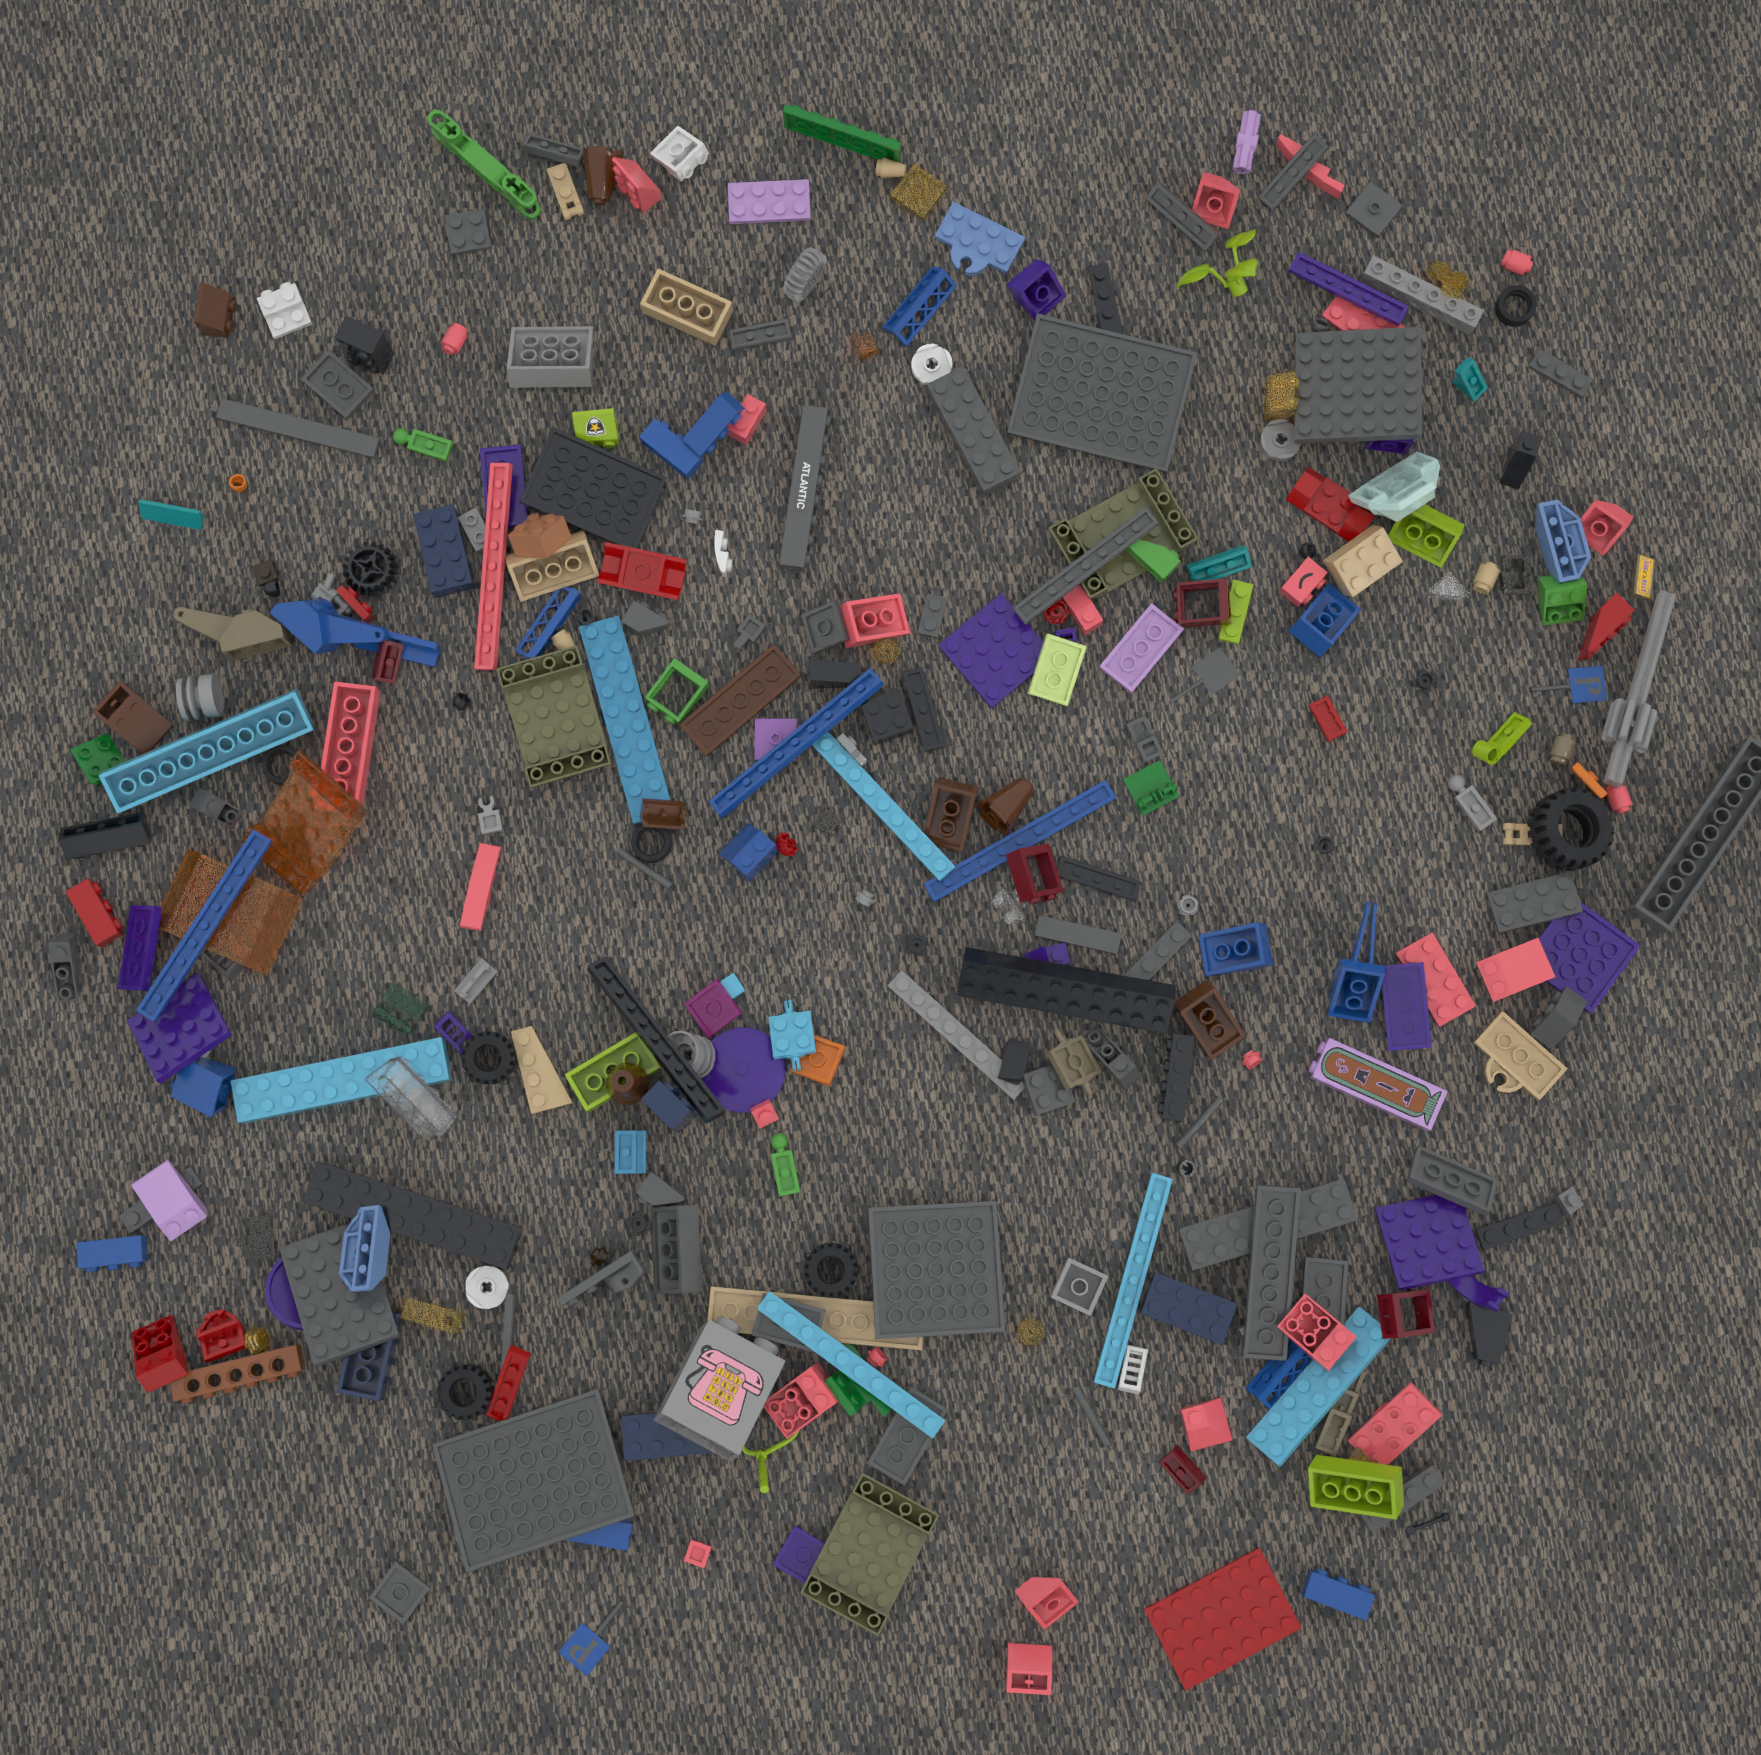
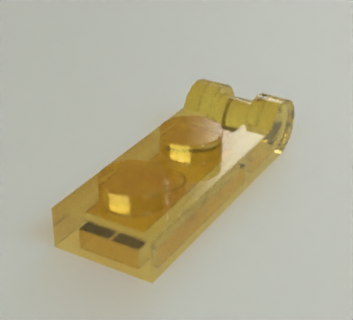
(432, 1315)

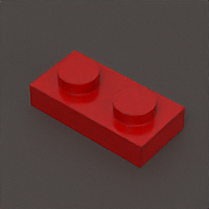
(361, 609)

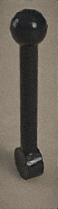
(1411, 1530)

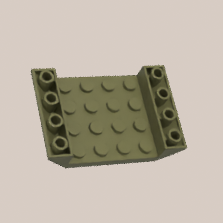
(1095, 524)
(554, 716)
(869, 1554)

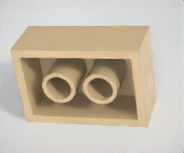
(1362, 561)

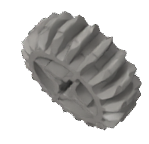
(804, 274)

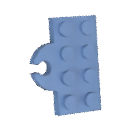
(978, 240)

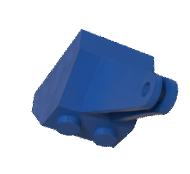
(322, 628)
(1357, 983)

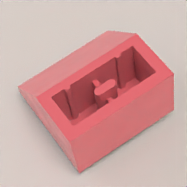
(1029, 1668)

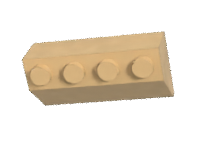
(563, 568)

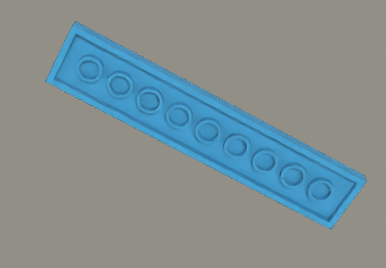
(624, 713)

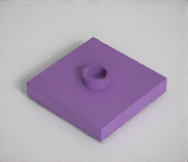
(770, 733)

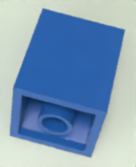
(749, 851)
(204, 1085)

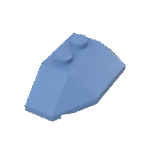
(1561, 541)
(365, 1250)

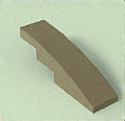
(1338, 1419)

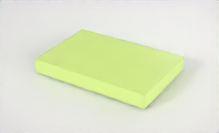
(1056, 669)

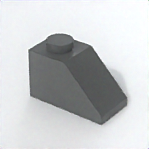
(658, 1192)

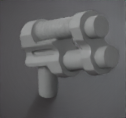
(326, 592)

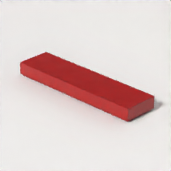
(508, 1383)

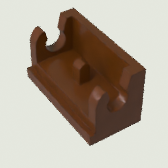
(662, 813)

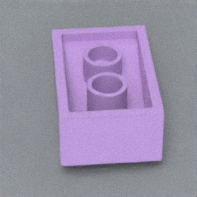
(170, 1200)

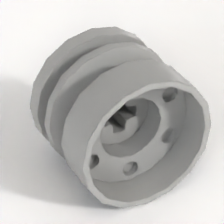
(199, 697)
(696, 1050)

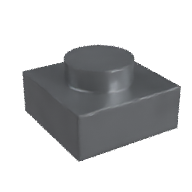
(1568, 1201)

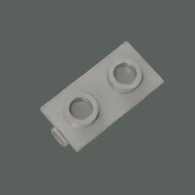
(475, 981)

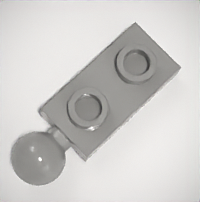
(474, 528)
(1471, 803)

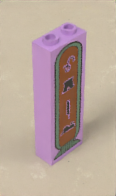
(1377, 1084)

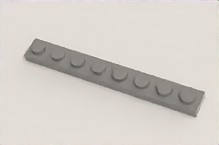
(952, 1031)

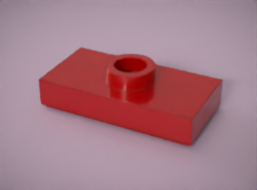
(1327, 718)

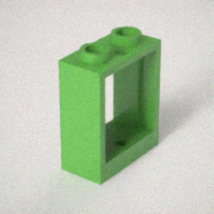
(688, 674)

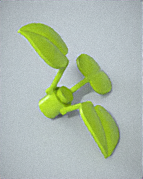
(1234, 275)

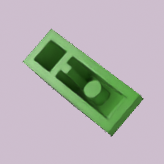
(1155, 558)

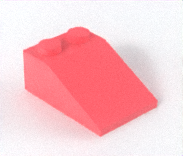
(874, 619)
(1515, 969)

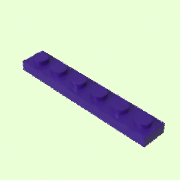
(1348, 289)

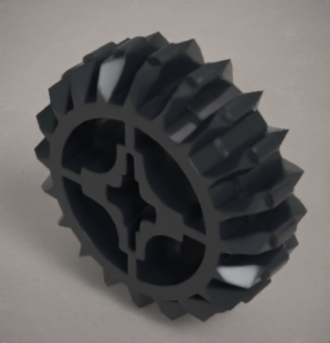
(354, 561)

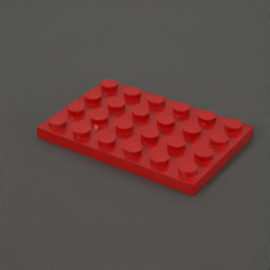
(1222, 1618)

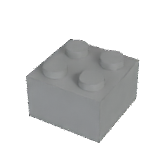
(1078, 1286)

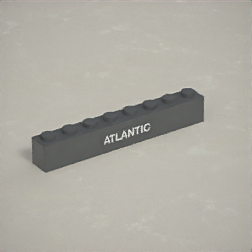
(804, 488)

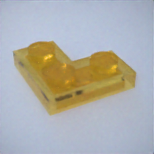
(1453, 281)

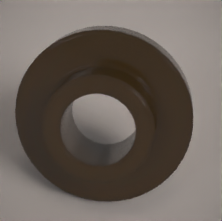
(598, 1256)

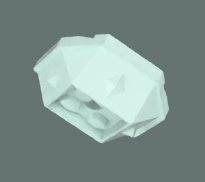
(1400, 488)

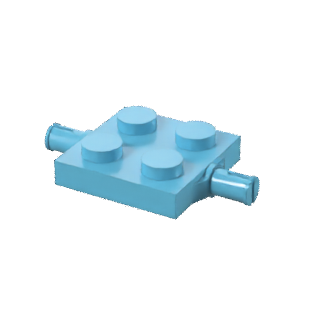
(792, 1035)

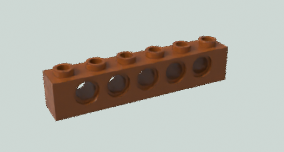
(291, 1355)

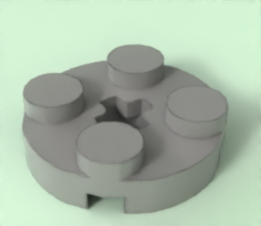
(1269, 436)

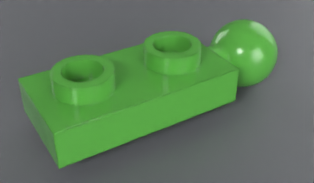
(424, 443)
(784, 1166)

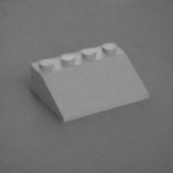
(550, 357)

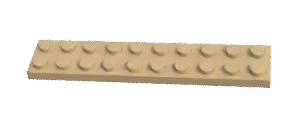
(844, 1319)

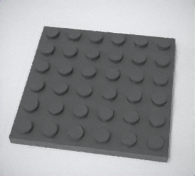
(1358, 385)
(936, 1270)

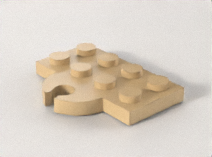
(1517, 1058)

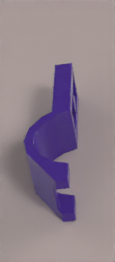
(1479, 1293)

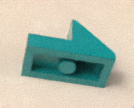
(1469, 379)

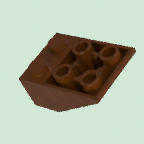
(132, 718)

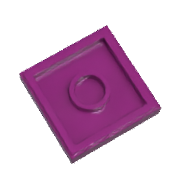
(713, 1008)

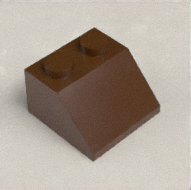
(214, 311)

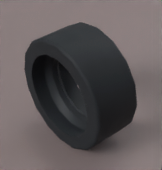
(1508, 319)
(268, 757)
(655, 857)

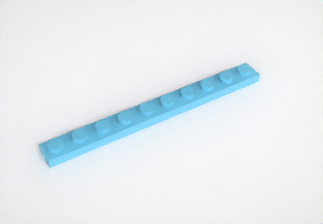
(883, 806)
(1133, 1280)
(851, 1364)

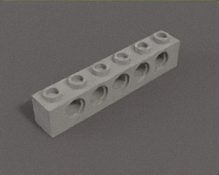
(1421, 295)

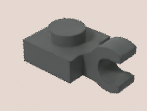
(749, 631)

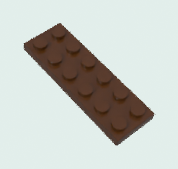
(740, 700)

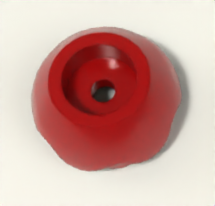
(1060, 617)
(785, 844)

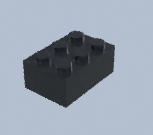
(364, 345)

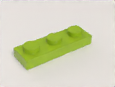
(1239, 601)

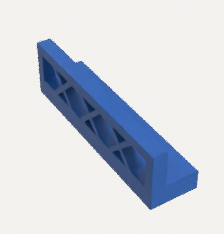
(913, 302)
(552, 625)
(414, 649)
(1271, 1375)

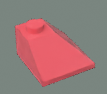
(1216, 200)
(1604, 525)
(1205, 1424)
(1046, 1599)

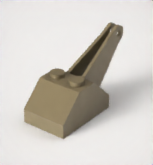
(237, 635)

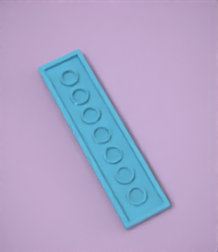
(1316, 1392)

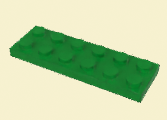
(840, 134)

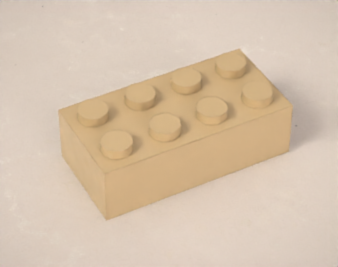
(686, 307)

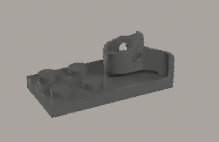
(627, 1267)

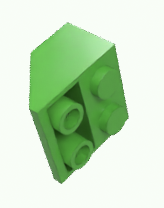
(1561, 601)

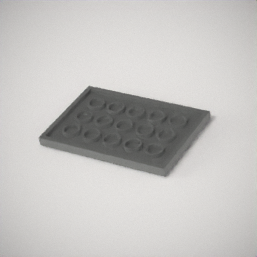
(330, 1314)

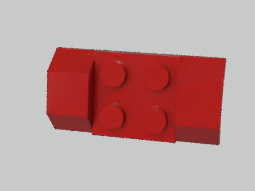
(1329, 505)
(642, 571)

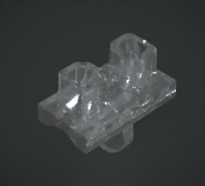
(1015, 913)

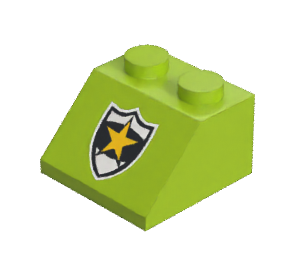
(597, 427)

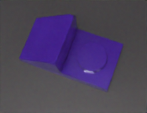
(1054, 954)

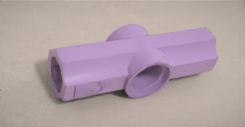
(1246, 142)

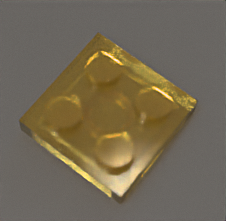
(918, 191)

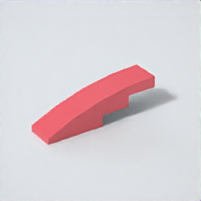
(1318, 174)
(480, 887)

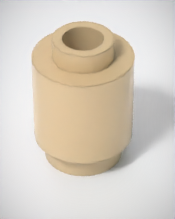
(1486, 577)

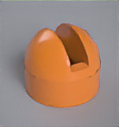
(240, 480)

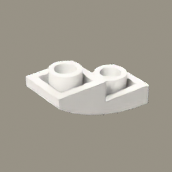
(723, 560)

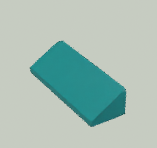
(171, 514)
(1220, 563)

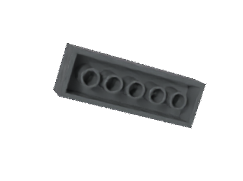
(973, 431)

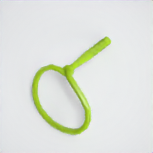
(762, 1456)

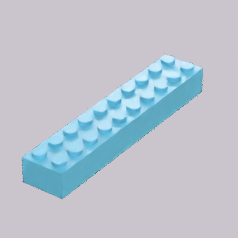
(206, 751)
(332, 1081)

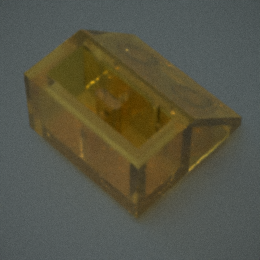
(1280, 395)

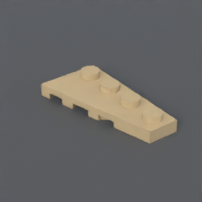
(539, 1076)

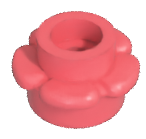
(1251, 1059)
(876, 1357)

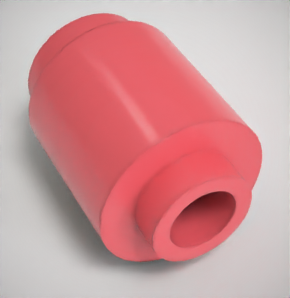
(1517, 262)
(454, 339)
(1618, 799)

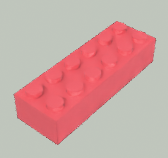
(351, 736)

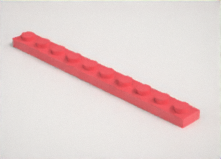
(493, 566)

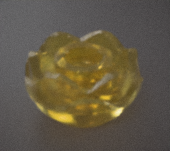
(893, 650)
(1023, 1332)
(256, 1340)

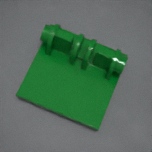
(96, 757)
(1151, 788)

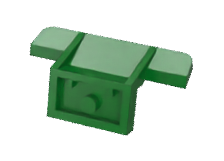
(850, 1393)

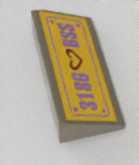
(1642, 577)

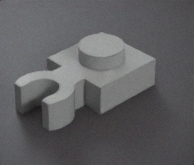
(849, 745)
(490, 819)

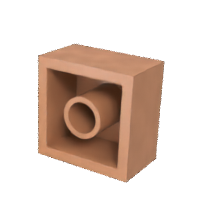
(539, 536)

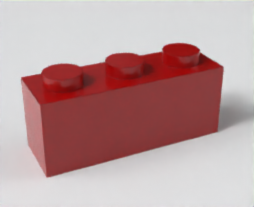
(95, 912)

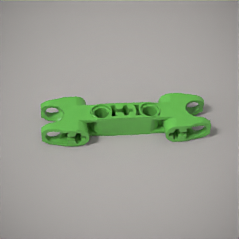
(484, 164)

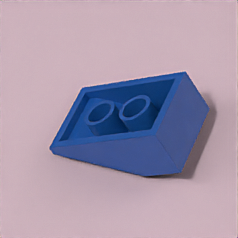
(1324, 620)
(1236, 949)

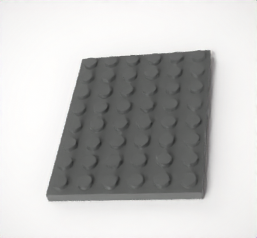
(1102, 393)
(533, 1480)

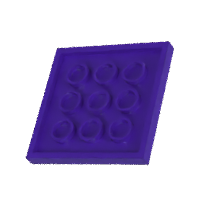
(994, 650)
(1586, 954)
(183, 1031)
(1428, 1241)

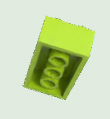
(590, 1077)
(1356, 1487)

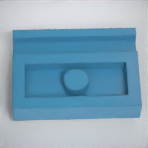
(631, 1152)

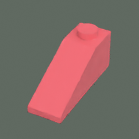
(1082, 610)

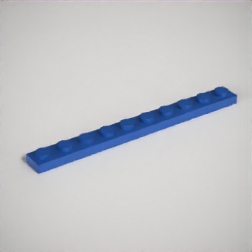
(796, 743)
(1024, 837)
(204, 926)

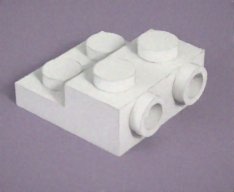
(680, 153)
(284, 310)

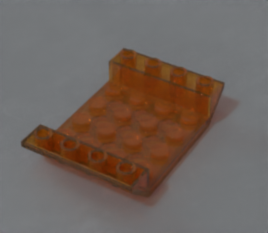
(307, 824)
(252, 926)

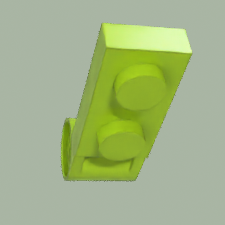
(1502, 740)

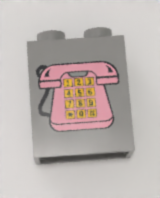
(720, 1388)

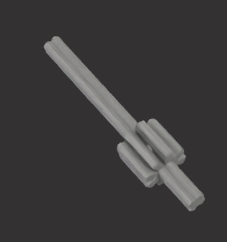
(1632, 721)

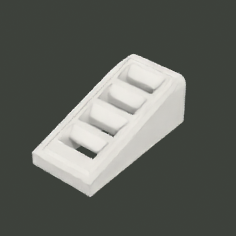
(1131, 1388)

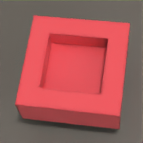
(764, 1113)
(697, 1553)

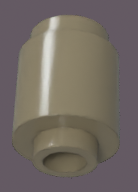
(1562, 749)

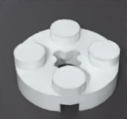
(922, 358)
(499, 1287)

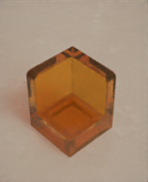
(864, 345)

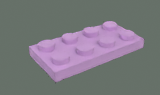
(769, 201)
(1141, 648)

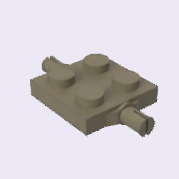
(1074, 1062)

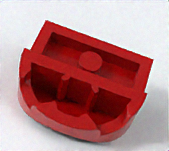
(220, 1335)

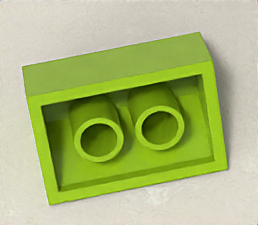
(1427, 534)

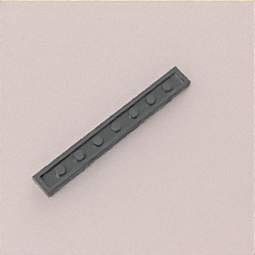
(298, 428)
(1086, 565)

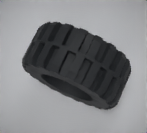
(1593, 820)

